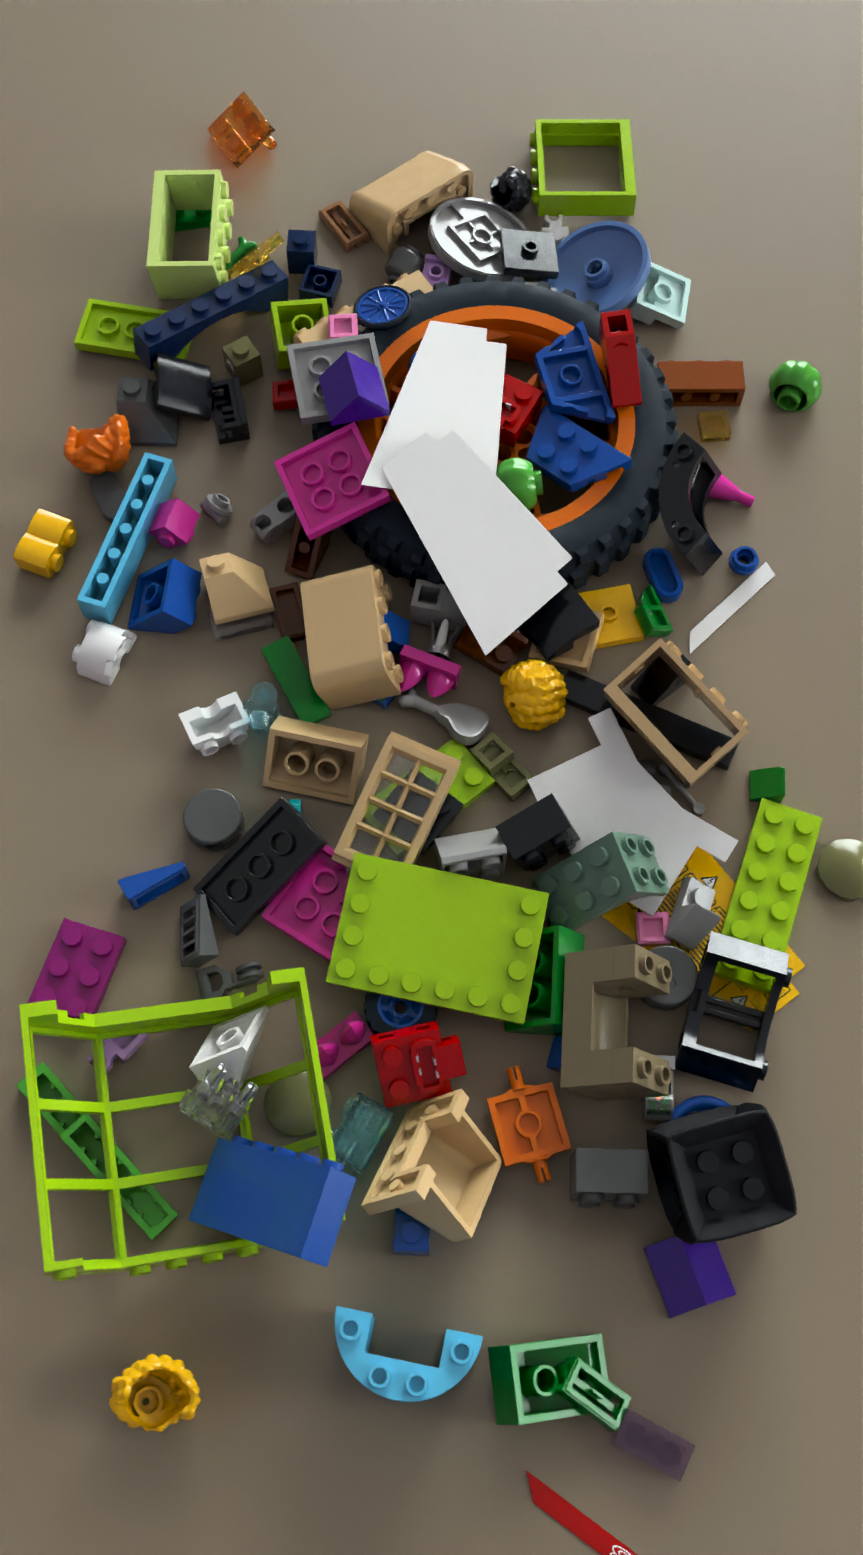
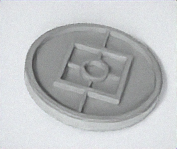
(467, 236)

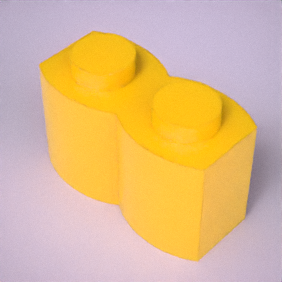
(45, 543)

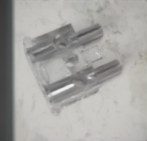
(218, 1102)

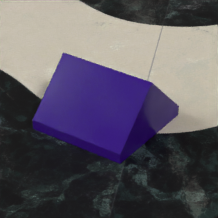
(353, 390)

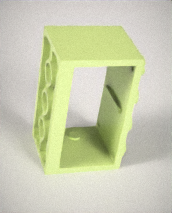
(188, 191)

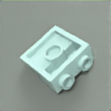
(662, 298)

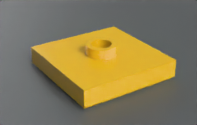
(618, 608)

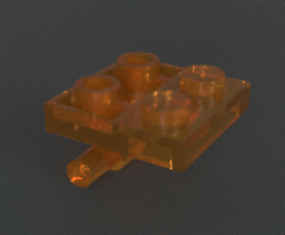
(242, 130)

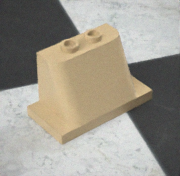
(437, 1168)

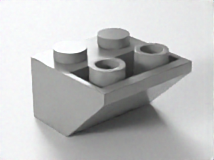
(472, 854)

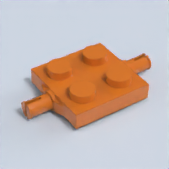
(528, 1124)

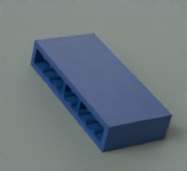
(274, 1198)

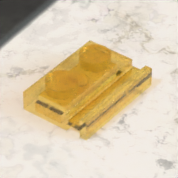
(256, 256)

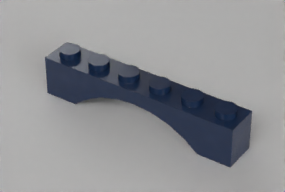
(177, 327)

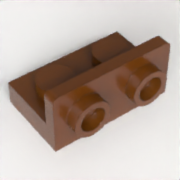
(497, 660)

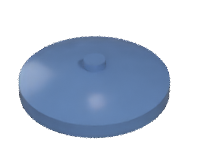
(603, 264)

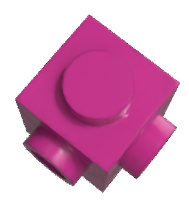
(174, 523)

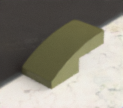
(500, 763)

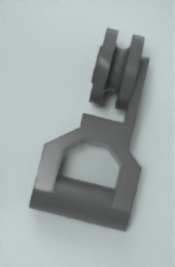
(248, 972)

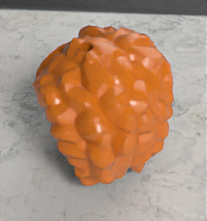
(99, 448)

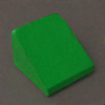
(767, 784)

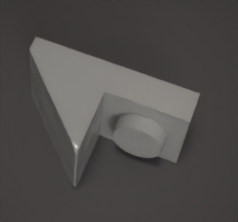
(692, 914)

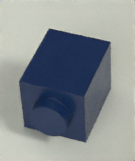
(301, 250)

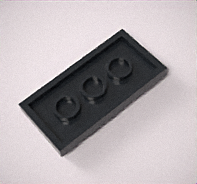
(260, 866)

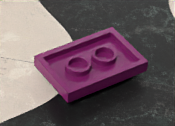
(78, 968)

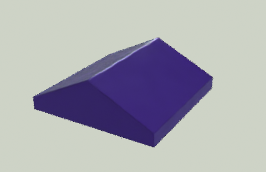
(688, 1274)

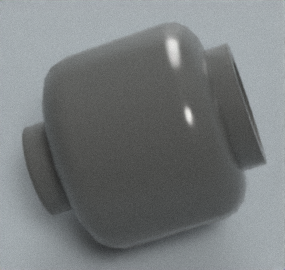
(403, 260)

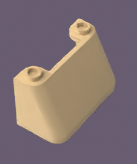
(407, 194)

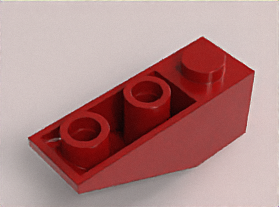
(620, 358)

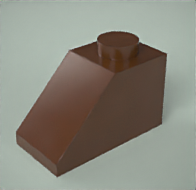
(306, 555)

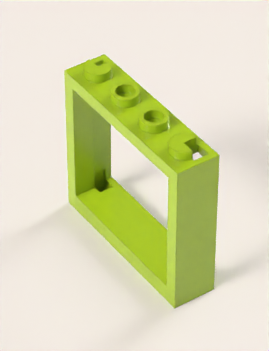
(583, 133)

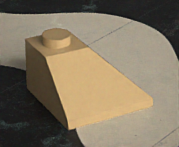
(235, 587)

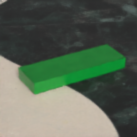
(295, 681)

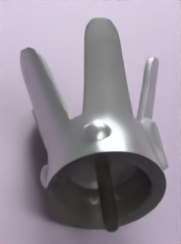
(438, 644)

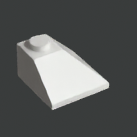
(231, 1044)

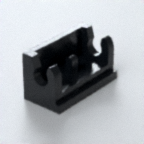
(229, 411)

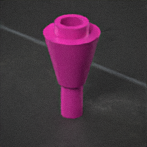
(726, 490)

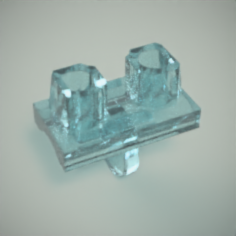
(263, 708)

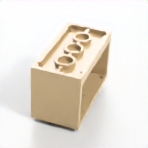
(654, 738)

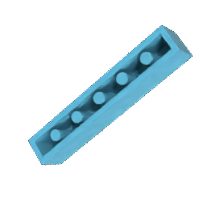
(127, 539)

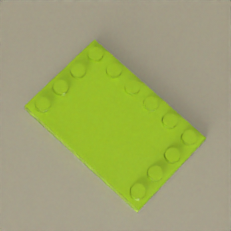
(438, 938)

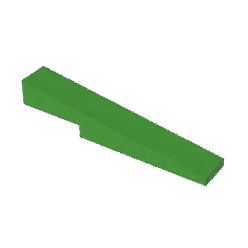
(85, 1140)

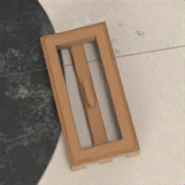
(336, 232)

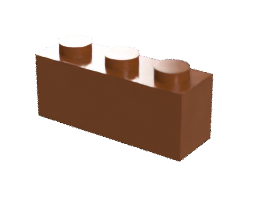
(704, 382)

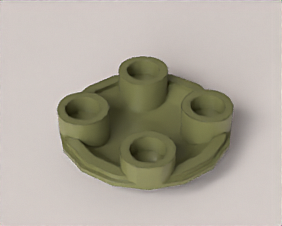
(842, 868)
(290, 1105)

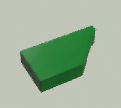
(651, 614)

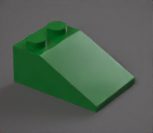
(529, 1373)

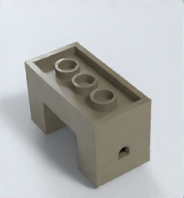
(596, 1023)

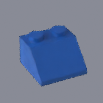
(165, 598)

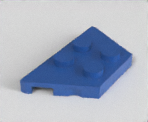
(574, 378)
(571, 453)

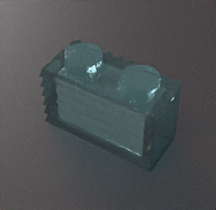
(360, 1132)

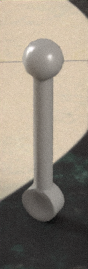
(697, 807)

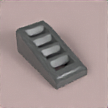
(197, 938)

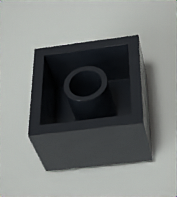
(538, 833)

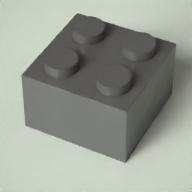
(608, 1176)

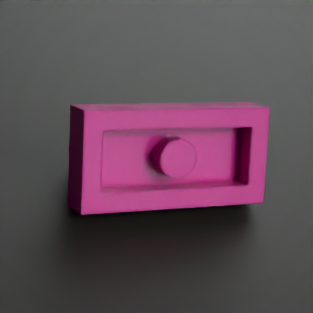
(440, 673)
(342, 1043)

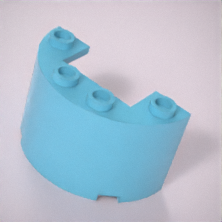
(398, 1378)

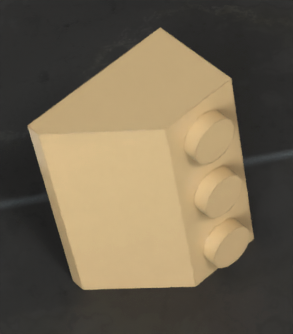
(314, 759)

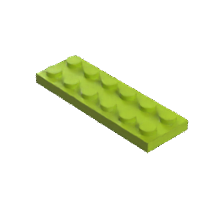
(769, 885)

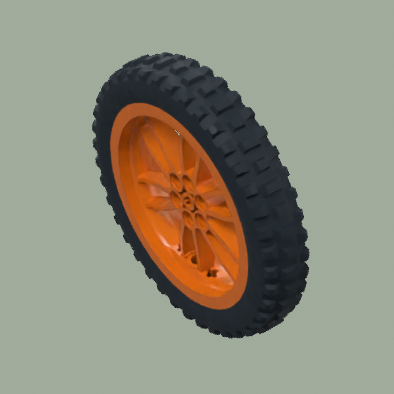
(526, 319)

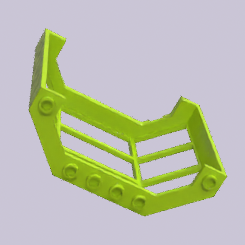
(47, 1020)

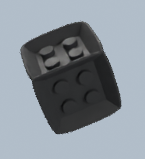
(721, 1173)

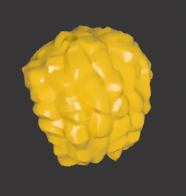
(534, 694)
(166, 1387)

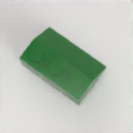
(546, 997)

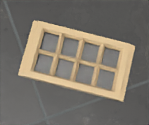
(398, 802)

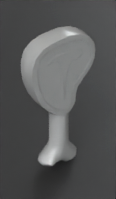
(463, 721)

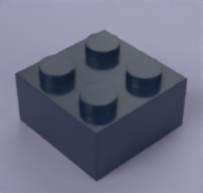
(320, 283)

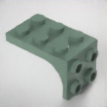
(601, 878)

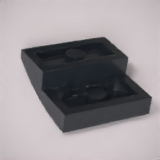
(182, 387)
(560, 623)

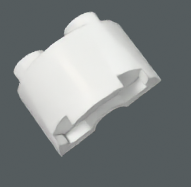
(102, 651)
(216, 725)

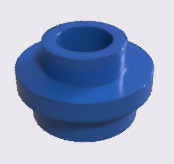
(747, 554)

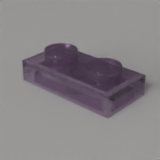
(653, 1444)

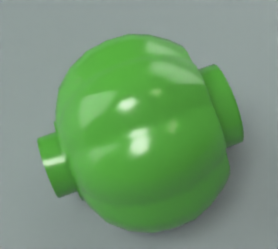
(795, 385)
(521, 480)

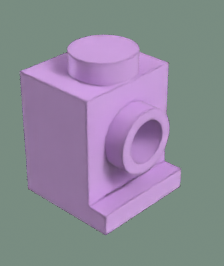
(436, 270)

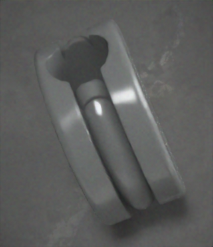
(213, 820)
(682, 983)

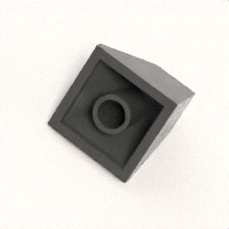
(145, 422)

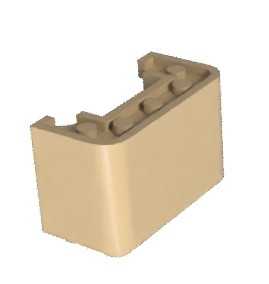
(349, 637)

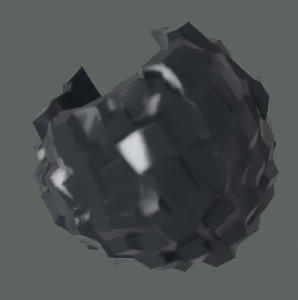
(511, 189)

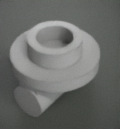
(217, 507)

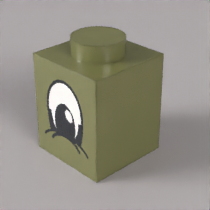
(242, 360)

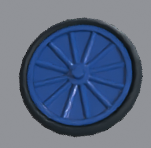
(383, 307)

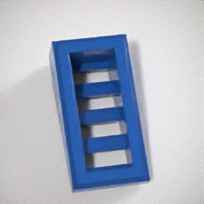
(151, 884)

